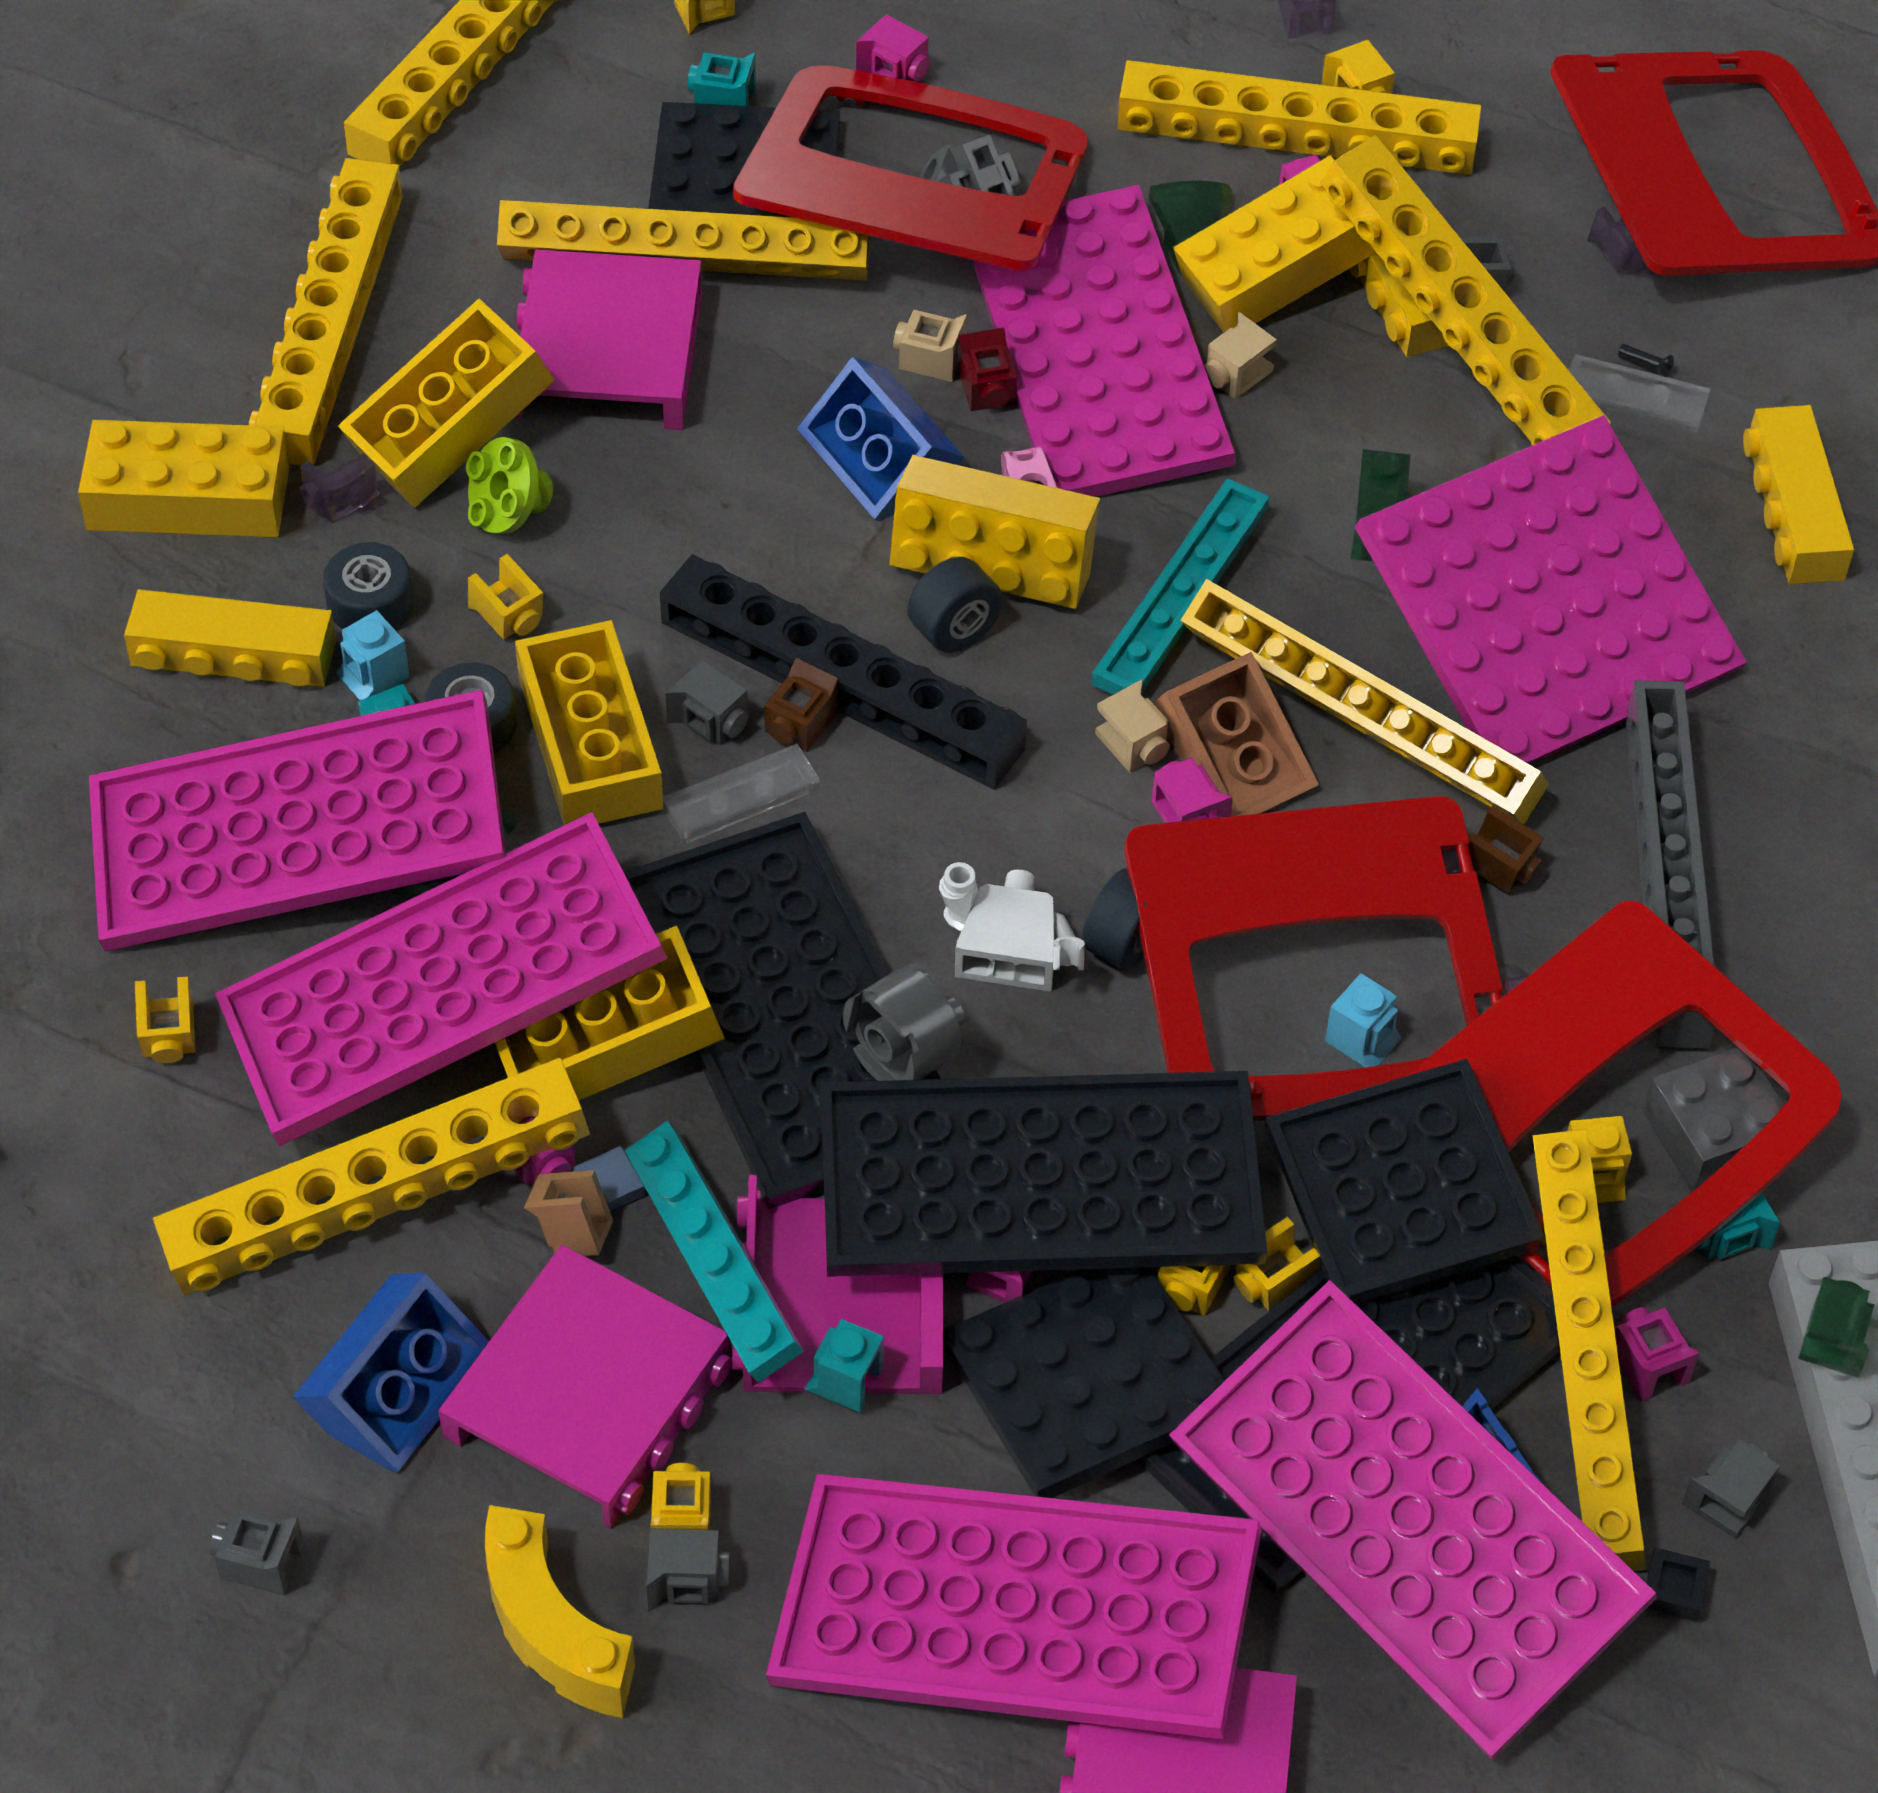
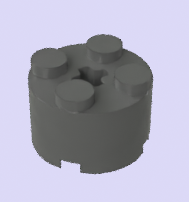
(904, 1025)

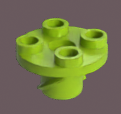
(505, 486)

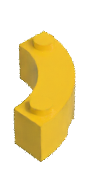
(543, 1629)

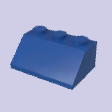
(869, 432)
(392, 1370)

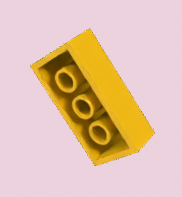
(1271, 250)
(447, 402)
(184, 478)
(1018, 532)
(589, 724)
(623, 1027)

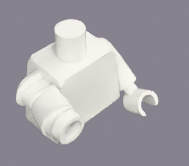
(1007, 930)

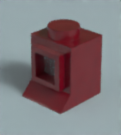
(986, 369)

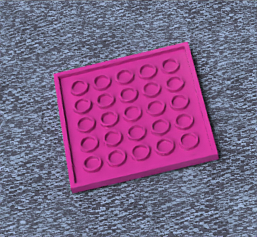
(1548, 592)

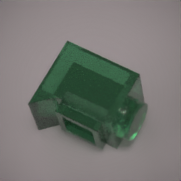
(1838, 1327)

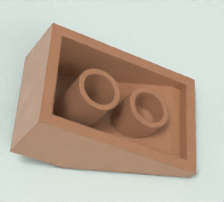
(1238, 736)

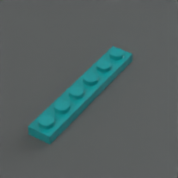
(1202, 556)
(714, 1252)

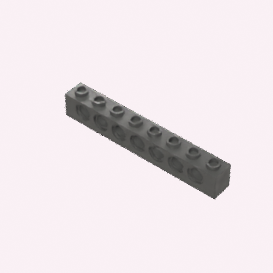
(1669, 832)

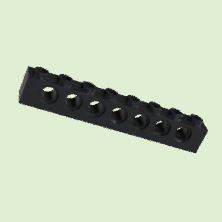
(873, 683)

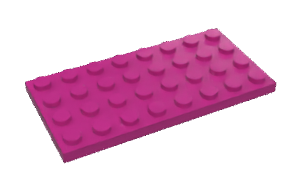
(1106, 352)
(294, 820)
(438, 978)
(1413, 1519)
(1017, 1605)

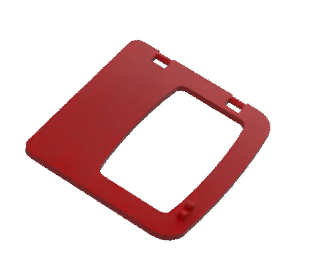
(1660, 184)
(900, 207)
(1294, 871)
(1594, 1005)

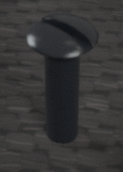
(1647, 360)

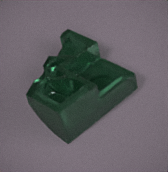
(1188, 209)

